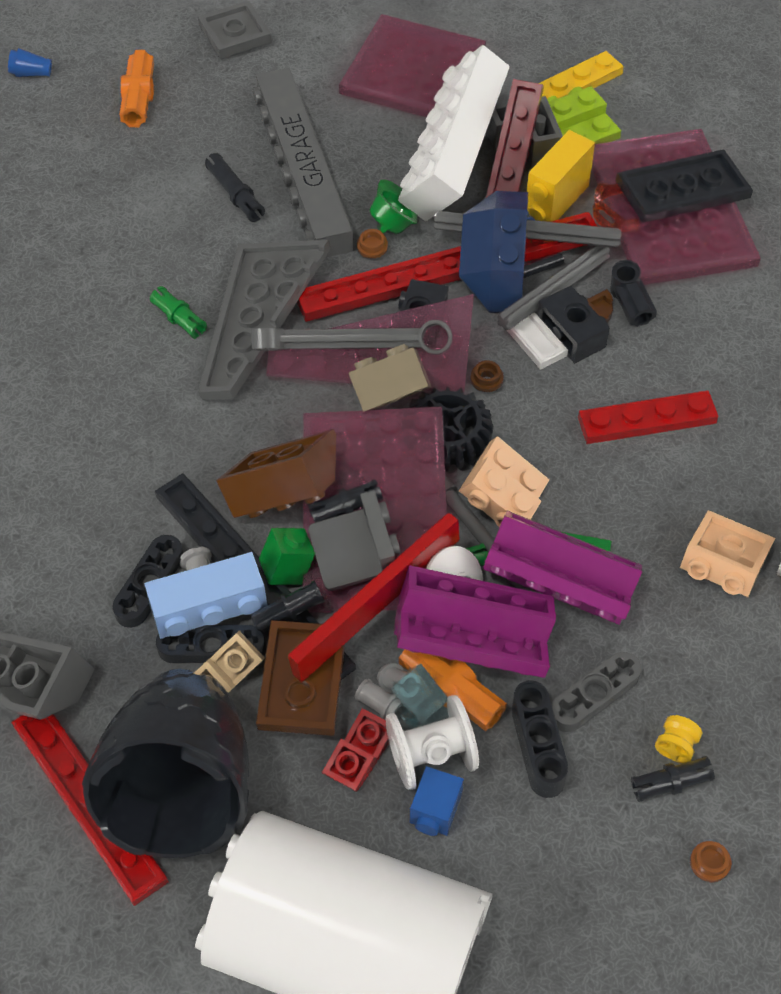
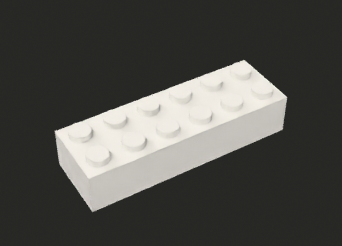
(453, 133)

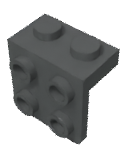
(354, 544)

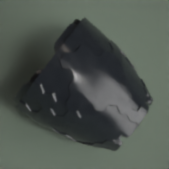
(171, 769)

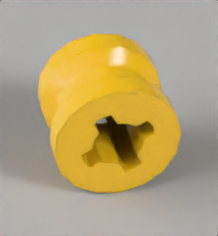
(678, 738)

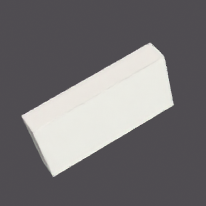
(538, 341)

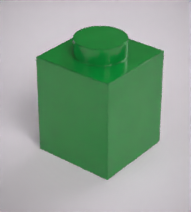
(286, 556)

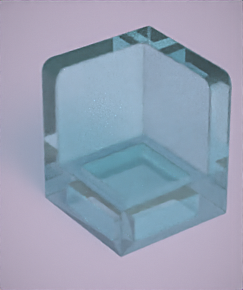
(419, 695)

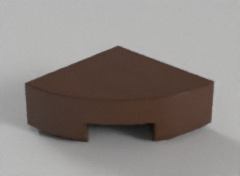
(602, 304)

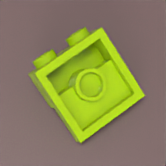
(584, 114)

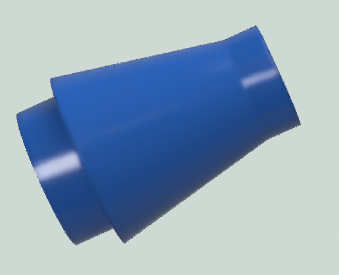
(28, 64)

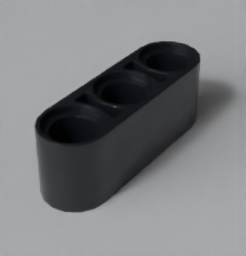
(537, 755)

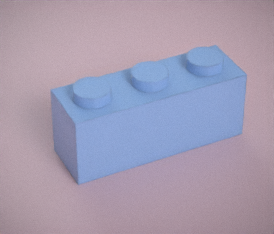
(206, 595)

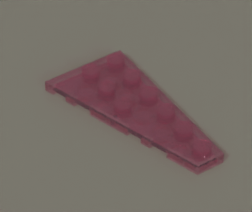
(441, 370)

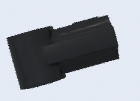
(631, 293)

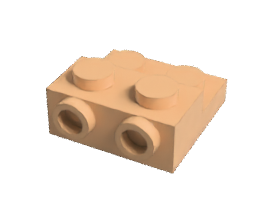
(503, 483)
(727, 554)

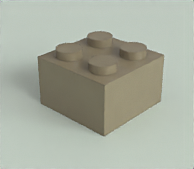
(390, 378)

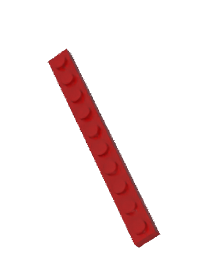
(391, 280)

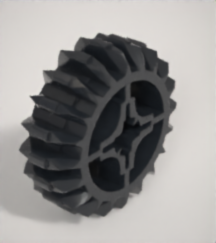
(459, 413)

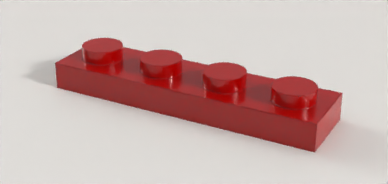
(647, 417)

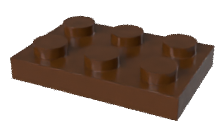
(293, 704)

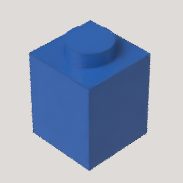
(436, 802)

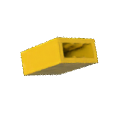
(560, 177)

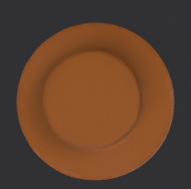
(372, 243)
(710, 861)

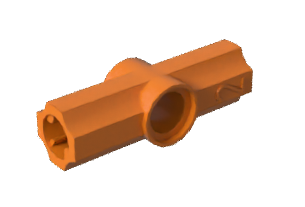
(137, 88)
(459, 679)

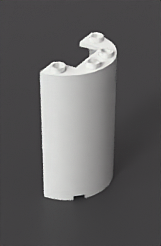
(335, 916)

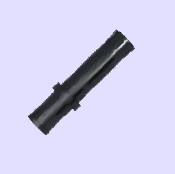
(240, 194)

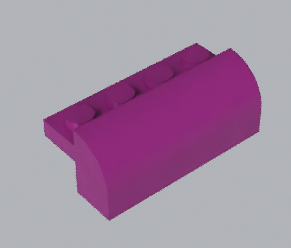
(563, 567)
(474, 621)

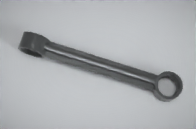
(363, 338)

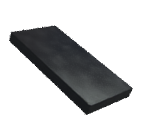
(683, 185)

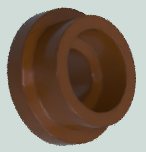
(486, 369)

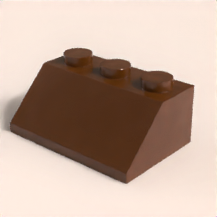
(281, 475)

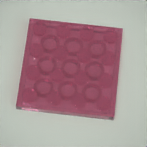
(404, 64)

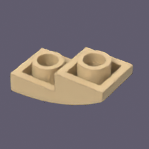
(232, 662)

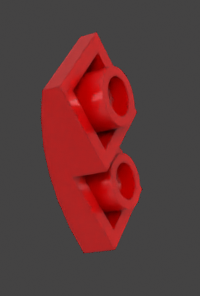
(358, 752)

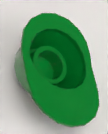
(389, 211)

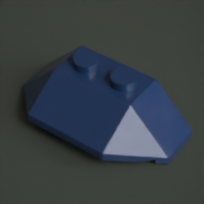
(495, 249)

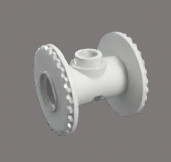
(432, 742)

